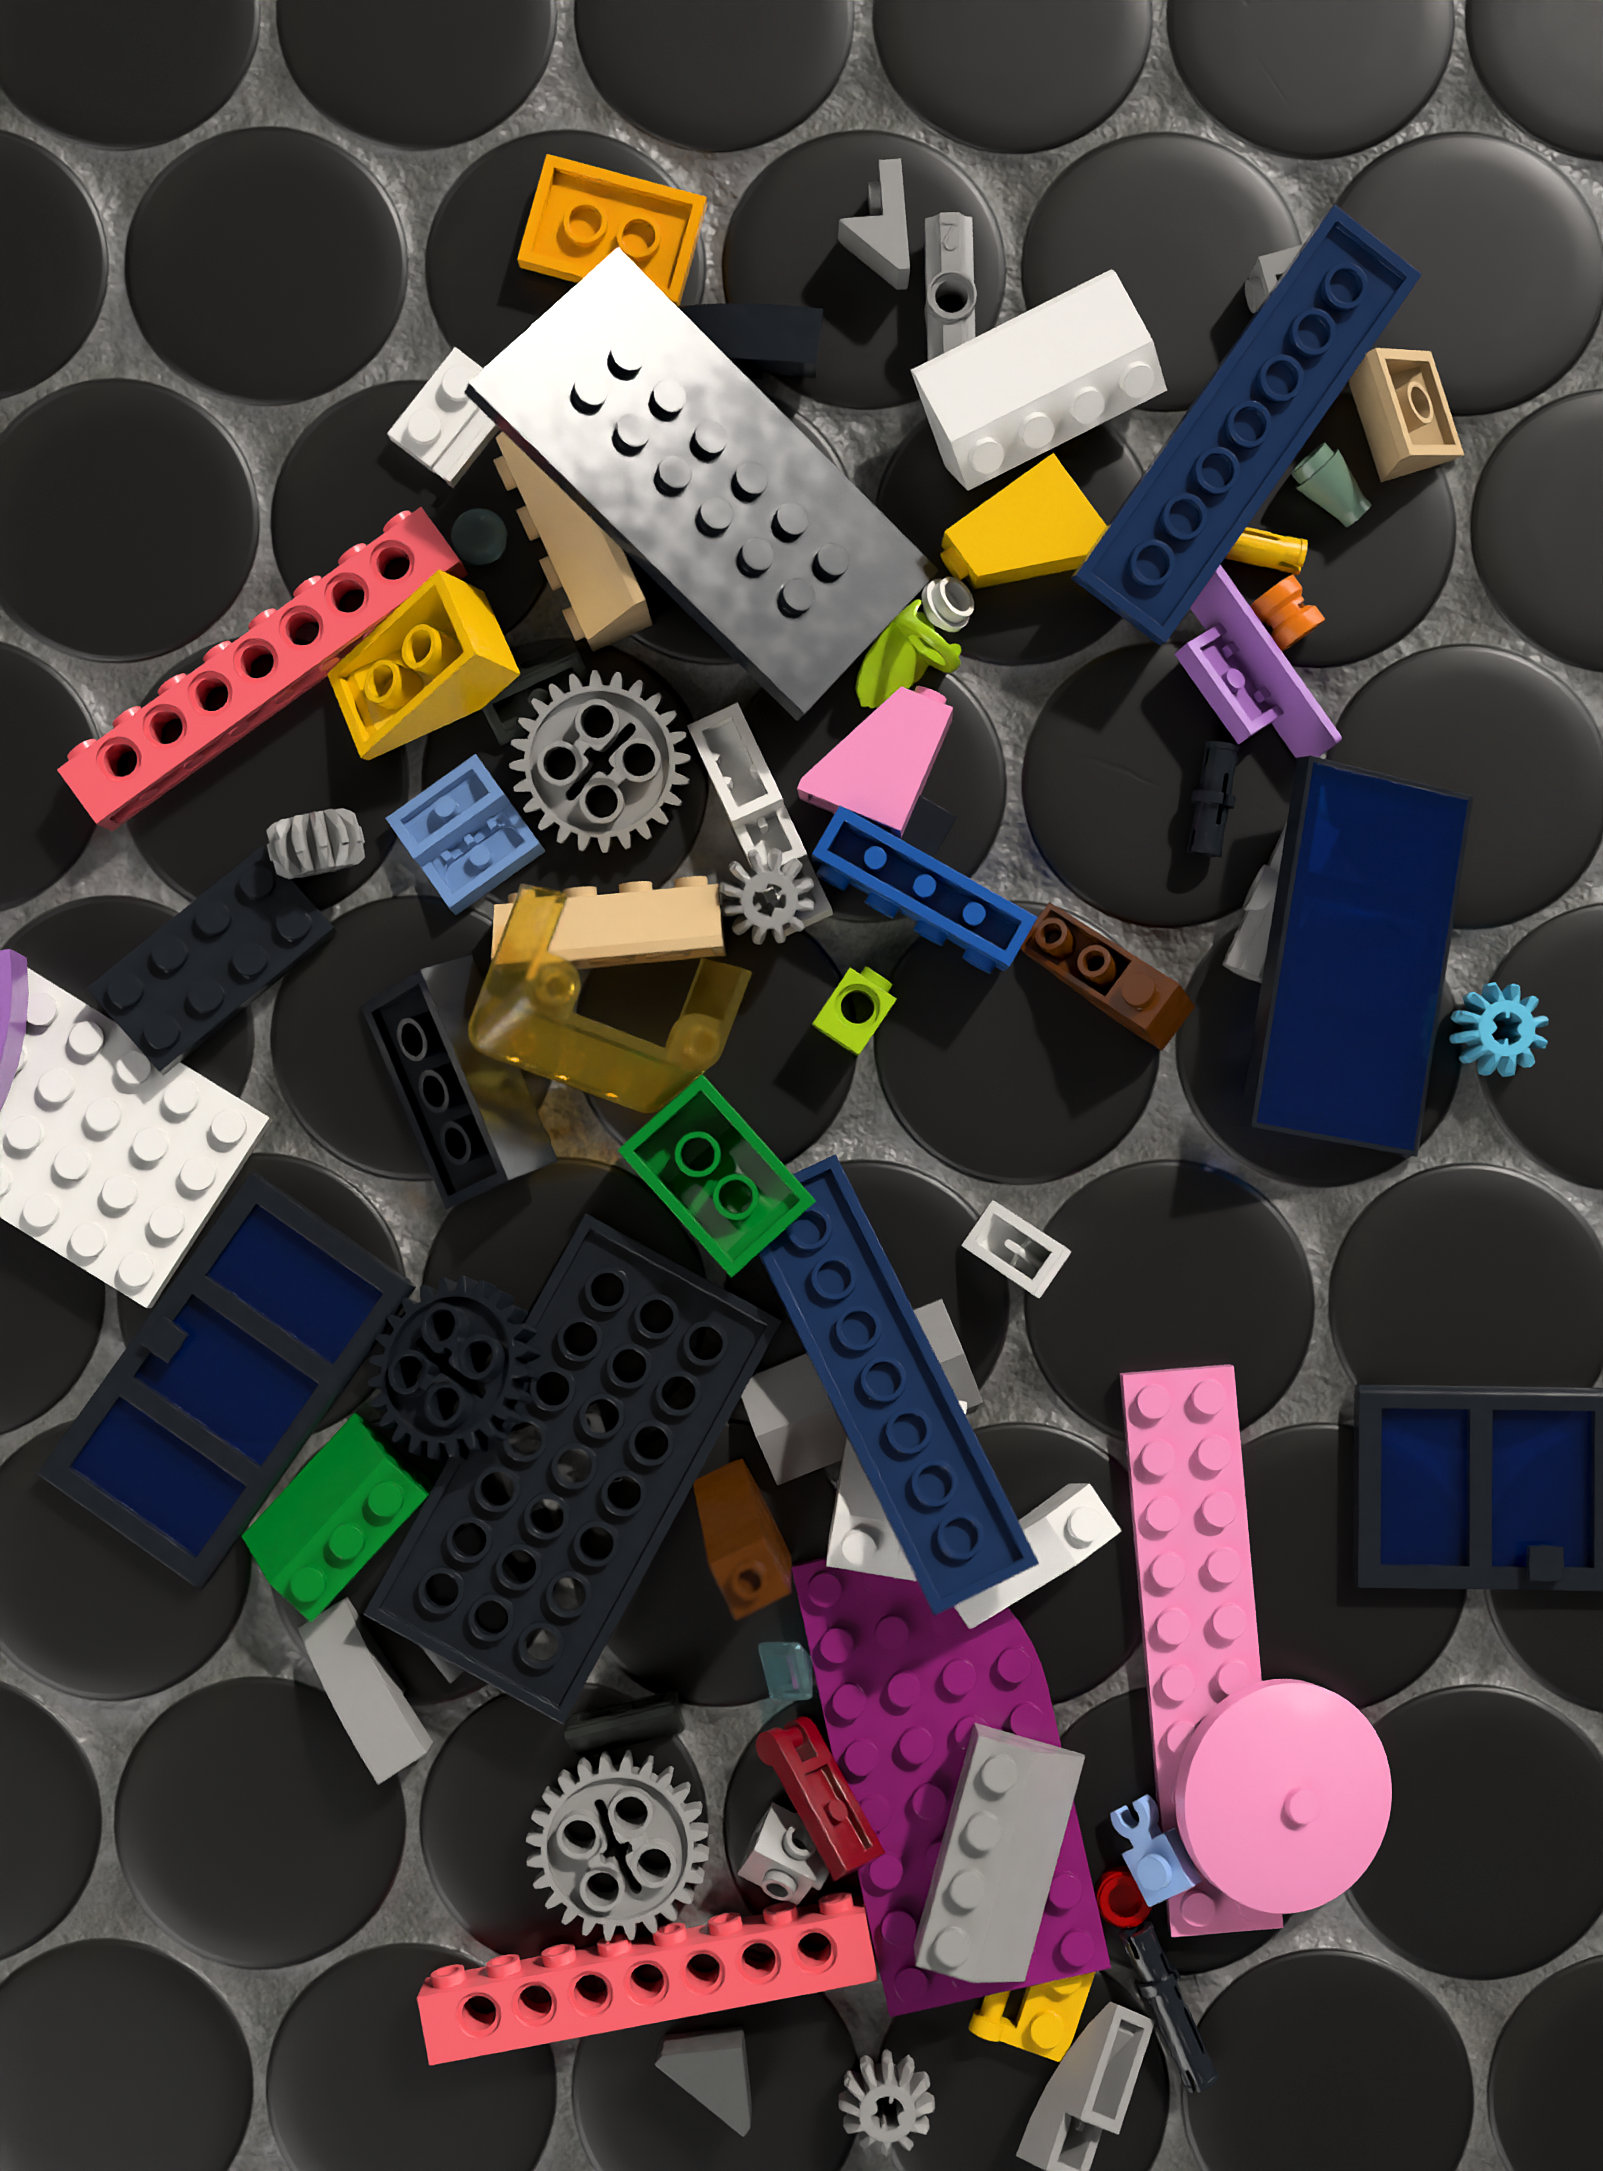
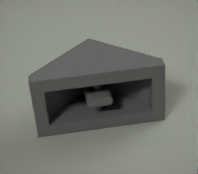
(712, 2070)

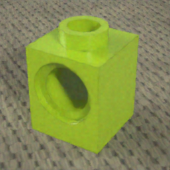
(848, 1034)

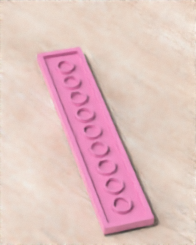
(1191, 1586)

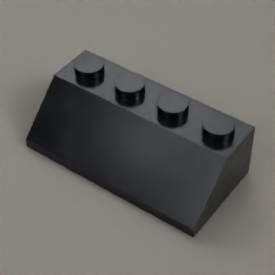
(462, 1105)

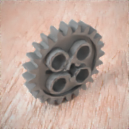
(563, 727)
(572, 1862)

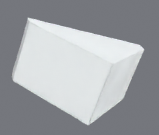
(1016, 1249)

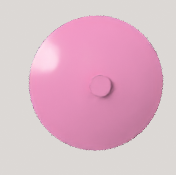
(1283, 1796)

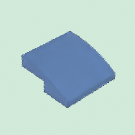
(465, 834)

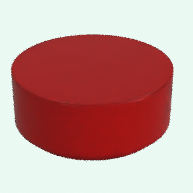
(1120, 1898)

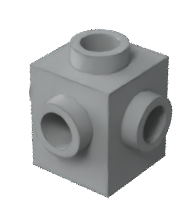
(783, 1857)

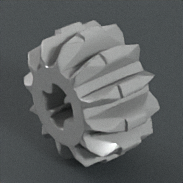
(315, 843)
(756, 880)
(884, 2123)

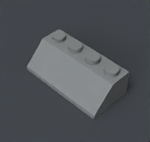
(997, 1857)

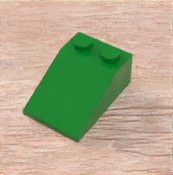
(716, 1175)

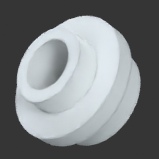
(947, 603)

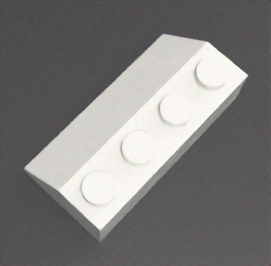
(1039, 380)

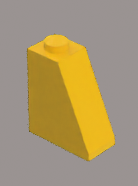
(1024, 530)

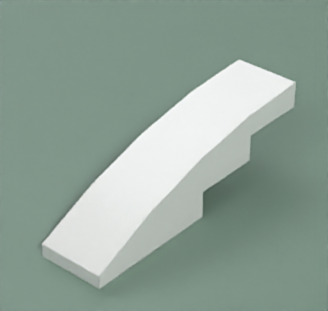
(753, 800)

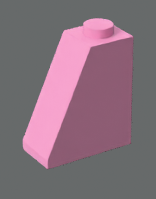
(883, 760)

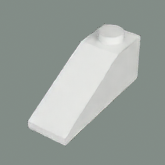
(1061, 1535)

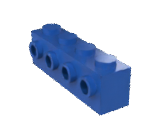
(923, 890)

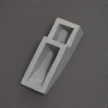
(364, 1690)
(1087, 2091)

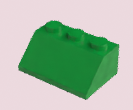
(335, 1516)

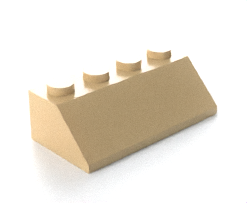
(581, 555)
(634, 924)

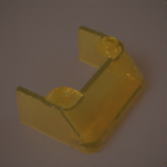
(530, 1023)

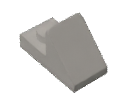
(882, 236)

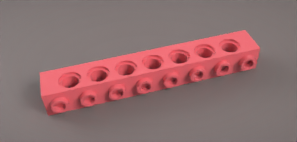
(250, 700)
(459, 2032)

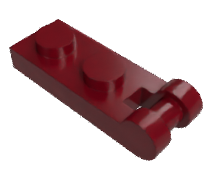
(820, 1796)

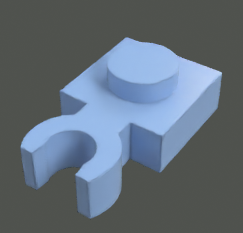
(1157, 1858)

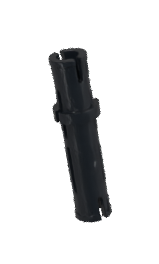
(1159, 1985)

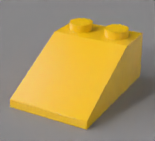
(423, 666)

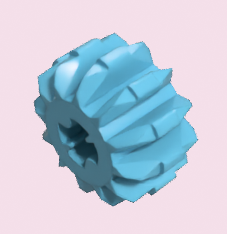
(1480, 1026)

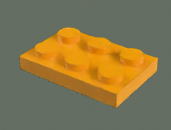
(592, 211)

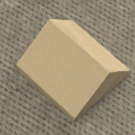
(1404, 412)

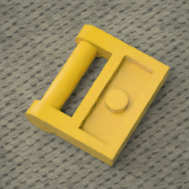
(1044, 2019)

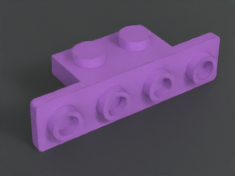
(1249, 675)

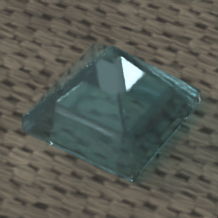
(787, 1670)

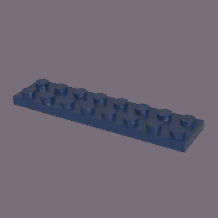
(1246, 425)
(893, 1397)

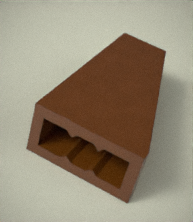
(742, 1539)

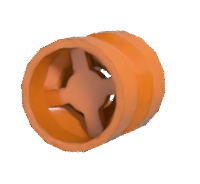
(1286, 614)

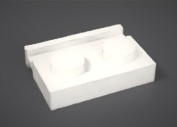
(443, 424)

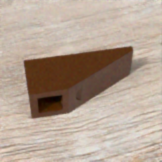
(1108, 976)

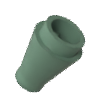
(1330, 484)

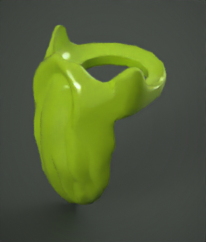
(902, 657)

